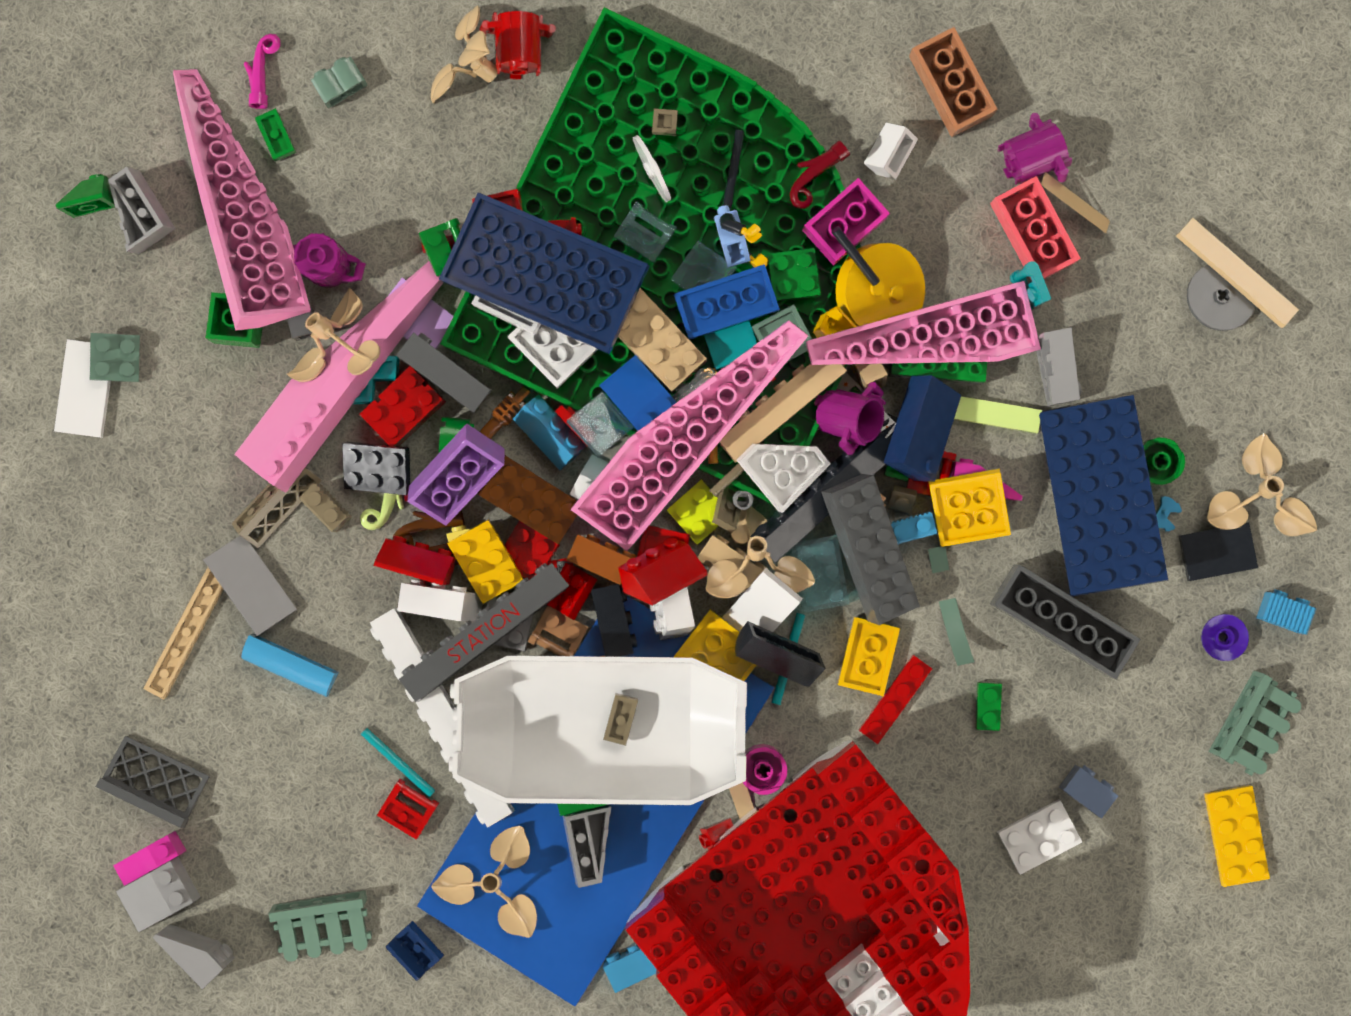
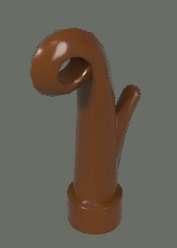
(426, 523)

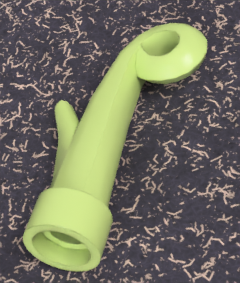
(383, 516)

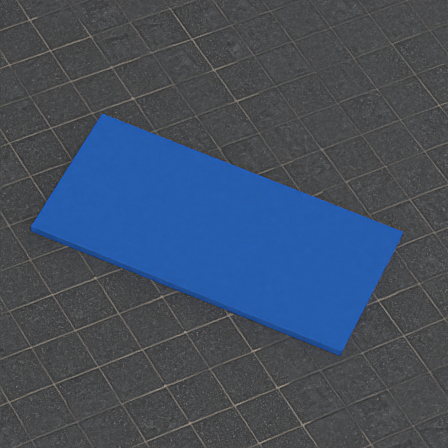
(573, 923)

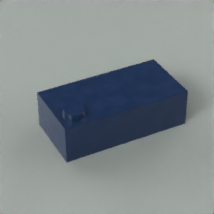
(922, 428)

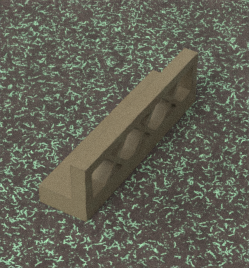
(268, 500)

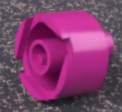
(776, 774)

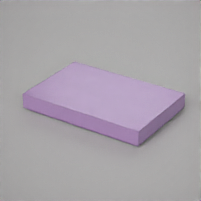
(431, 322)

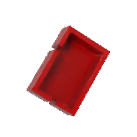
(402, 407)

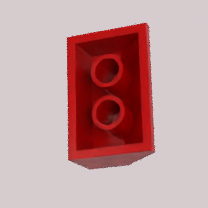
(416, 560)
(661, 571)

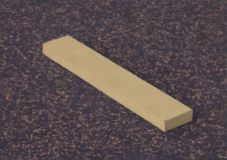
(1237, 273)
(184, 636)

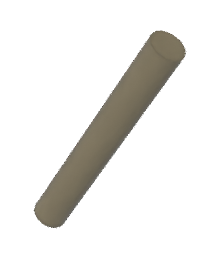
(727, 480)

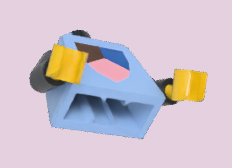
(732, 238)

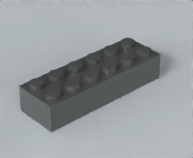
(870, 549)
(1065, 621)

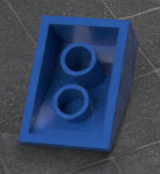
(637, 393)

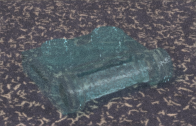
(642, 239)

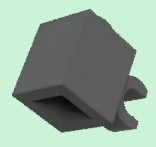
(297, 326)

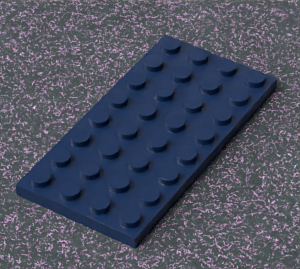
(544, 272)
(1103, 496)

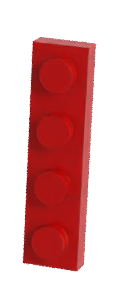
(895, 699)

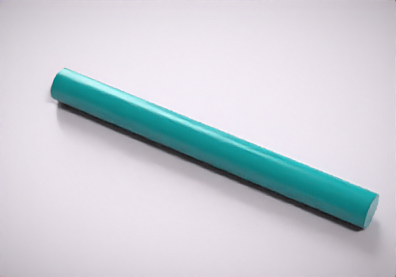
(794, 636)
(398, 762)

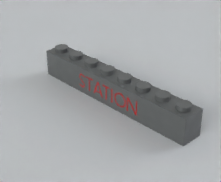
(484, 632)

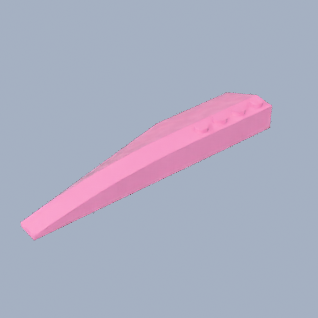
(674, 444)

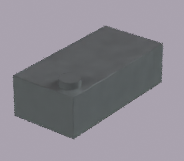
(443, 372)

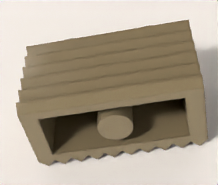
(325, 507)

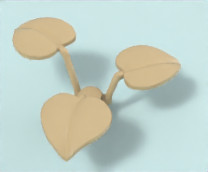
(473, 53)
(322, 328)
(1263, 459)
(727, 580)
(457, 883)

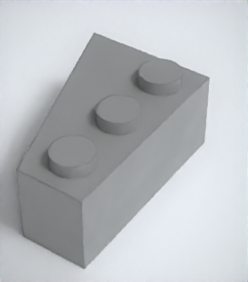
(139, 210)
(1058, 367)
(587, 843)

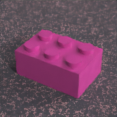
(854, 212)

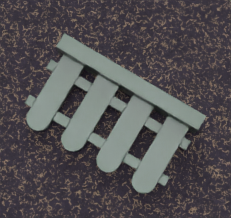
(1243, 717)
(307, 911)

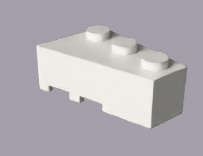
(439, 602)

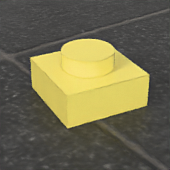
(456, 531)

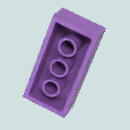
(456, 474)

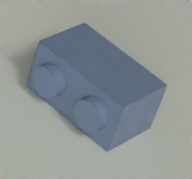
(1088, 791)

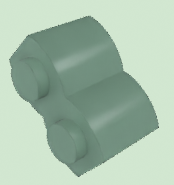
(338, 82)

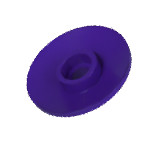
(1236, 637)

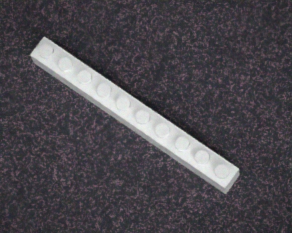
(435, 708)

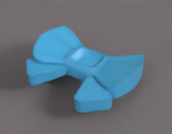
(1167, 505)

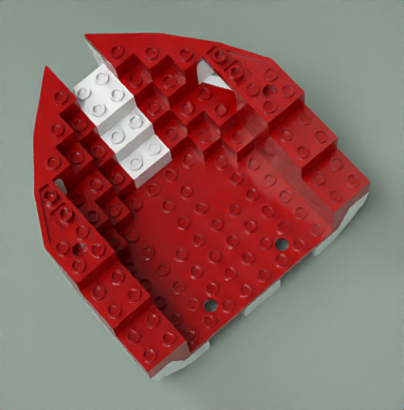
(815, 912)

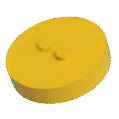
(899, 288)

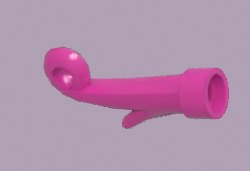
(258, 97)

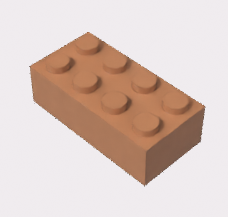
(952, 82)

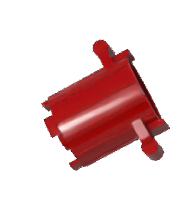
(518, 41)

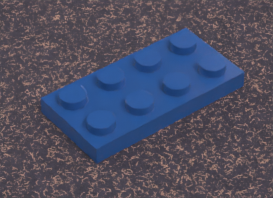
(726, 302)

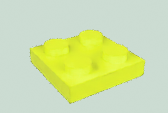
(695, 512)

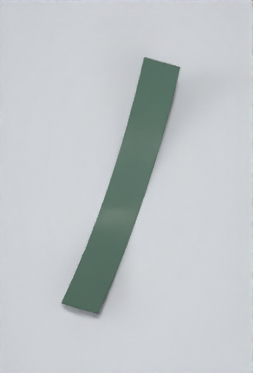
(950, 612)

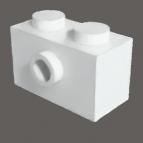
(890, 150)

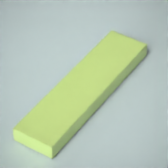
(998, 414)

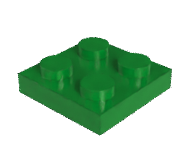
(794, 274)

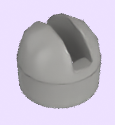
(743, 505)

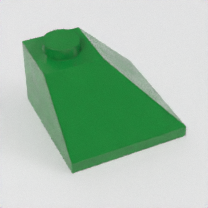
(87, 197)

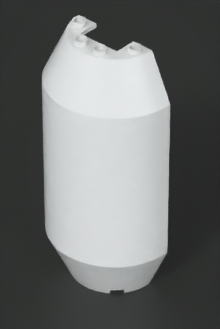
(539, 724)

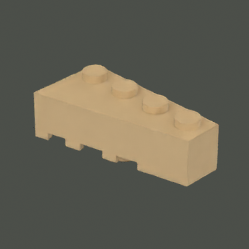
(718, 549)

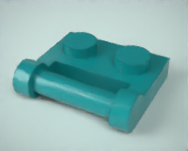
(1037, 289)

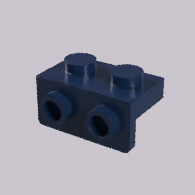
(414, 950)

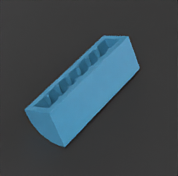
(289, 664)

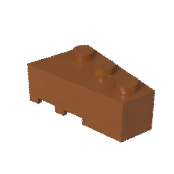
(598, 558)

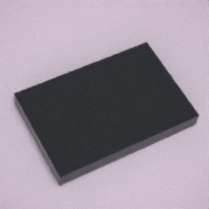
(1218, 552)

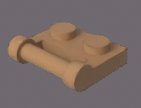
(560, 626)

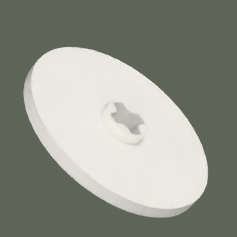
(651, 168)

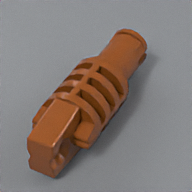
(505, 412)

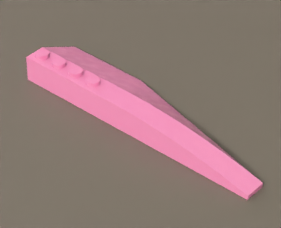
(243, 223)
(312, 409)

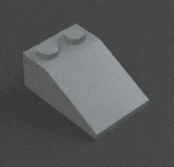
(158, 894)
(196, 954)

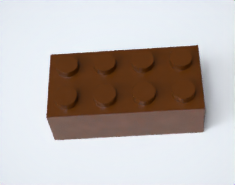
(530, 500)

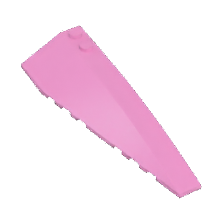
(965, 329)

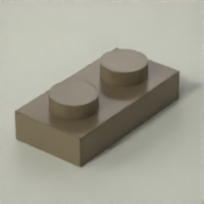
(726, 513)
(620, 719)

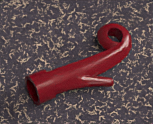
(837, 153)

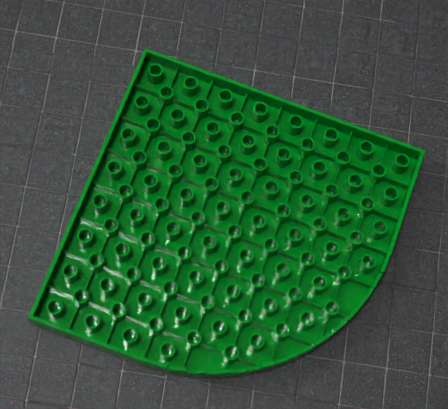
(594, 173)

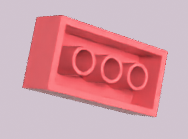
(1035, 228)

